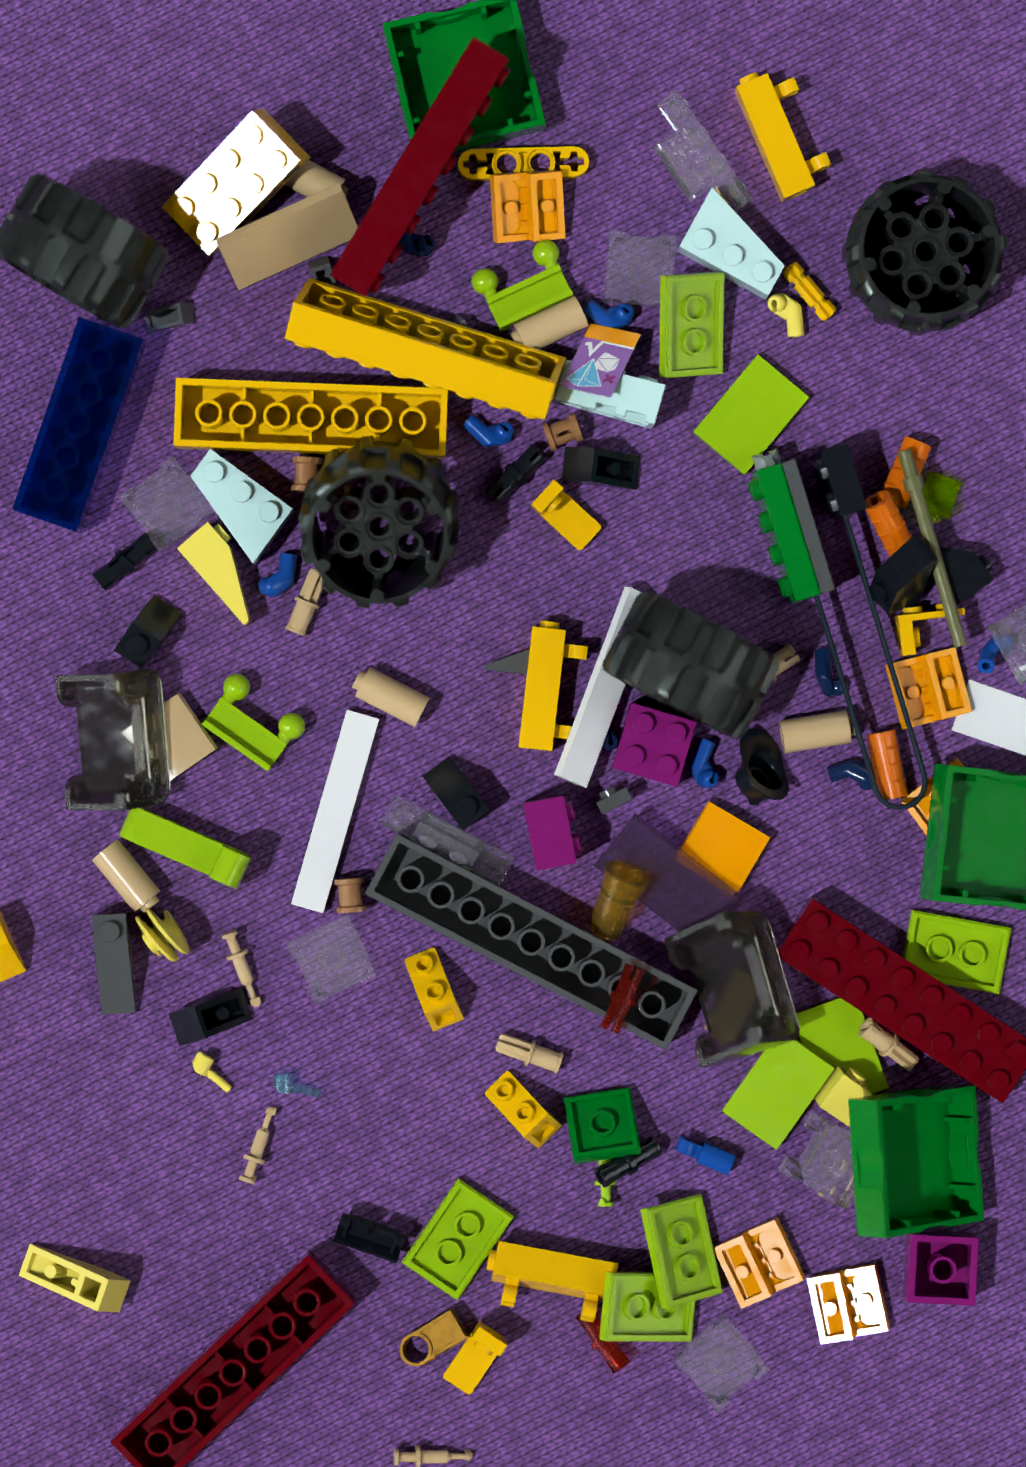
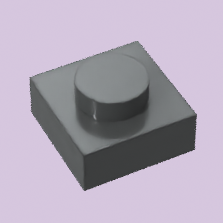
(612, 798)

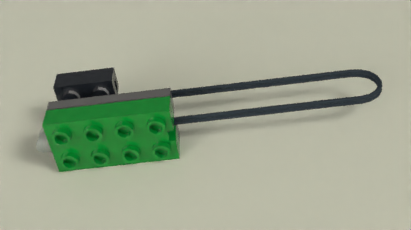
(802, 559)

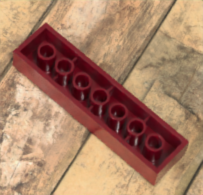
(419, 167)
(905, 999)
(235, 1366)

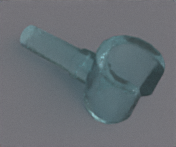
(284, 1084)

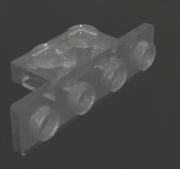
(695, 158)
(447, 840)

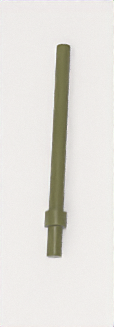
(913, 484)

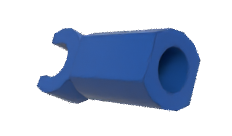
(707, 1155)

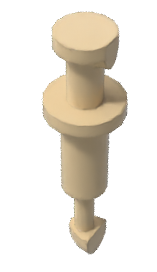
(240, 963)
(257, 1148)
(429, 1456)

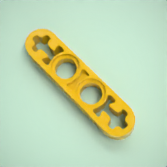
(523, 158)

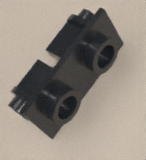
(369, 1238)

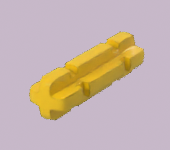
(809, 291)

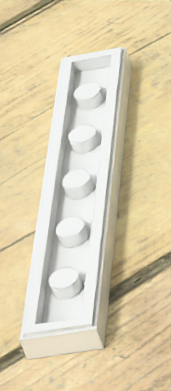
(595, 709)
(335, 811)

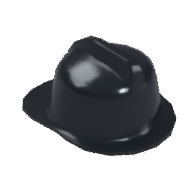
(762, 770)

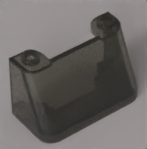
(119, 739)
(737, 985)

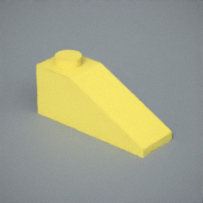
(216, 564)
(838, 1089)
(75, 1279)

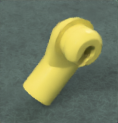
(790, 311)

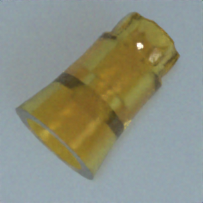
(617, 898)

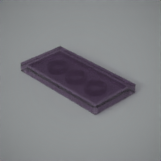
(679, 885)

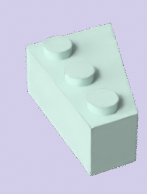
(729, 246)
(632, 401)
(242, 504)

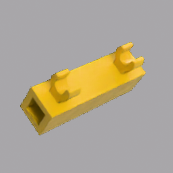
(774, 135)
(543, 685)
(549, 1272)

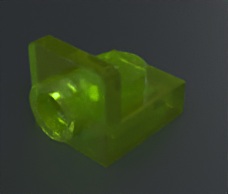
(940, 495)

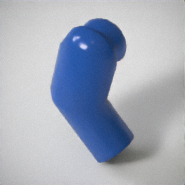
(613, 317)
(489, 435)
(282, 579)
(988, 656)
(701, 766)

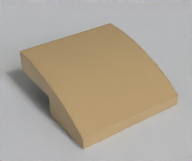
(185, 736)

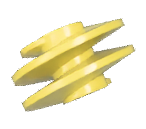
(163, 936)

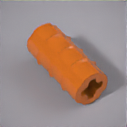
(894, 480)
(887, 521)
(887, 764)

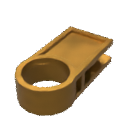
(440, 1336)

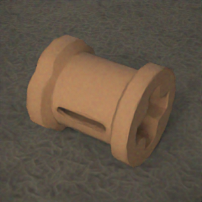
(554, 439)
(304, 469)
(350, 895)

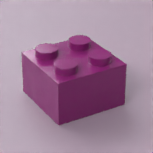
(653, 744)
(550, 832)
(941, 1267)

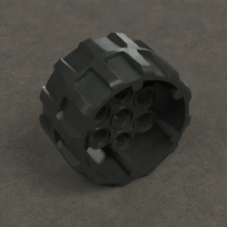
(81, 251)
(969, 298)
(377, 580)
(691, 664)

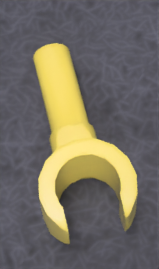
(202, 1065)

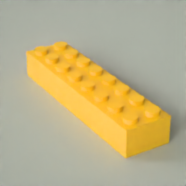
(425, 349)
(306, 416)

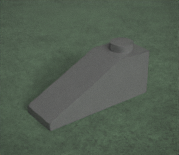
(114, 962)

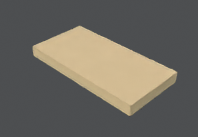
(288, 236)

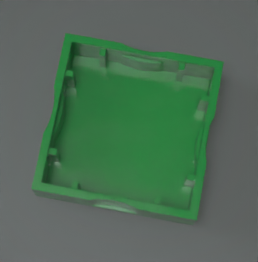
(430, 45)
(976, 838)
(915, 1160)

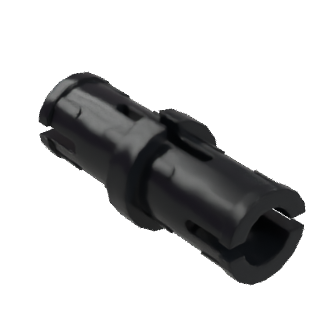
(515, 474)
(125, 561)
(629, 1164)

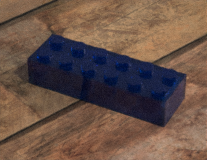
(79, 425)

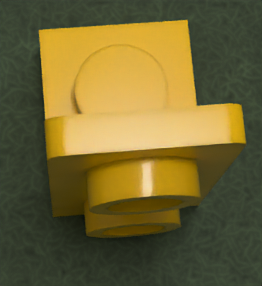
(566, 515)
(909, 637)
(433, 989)
(522, 1109)
(475, 1357)

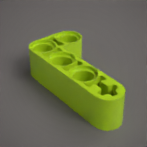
(186, 846)

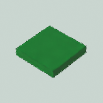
(602, 1125)

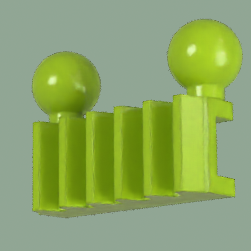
(528, 295)
(246, 733)

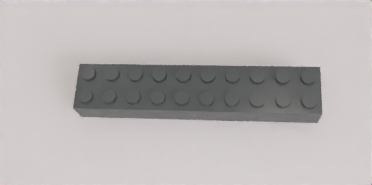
(526, 938)

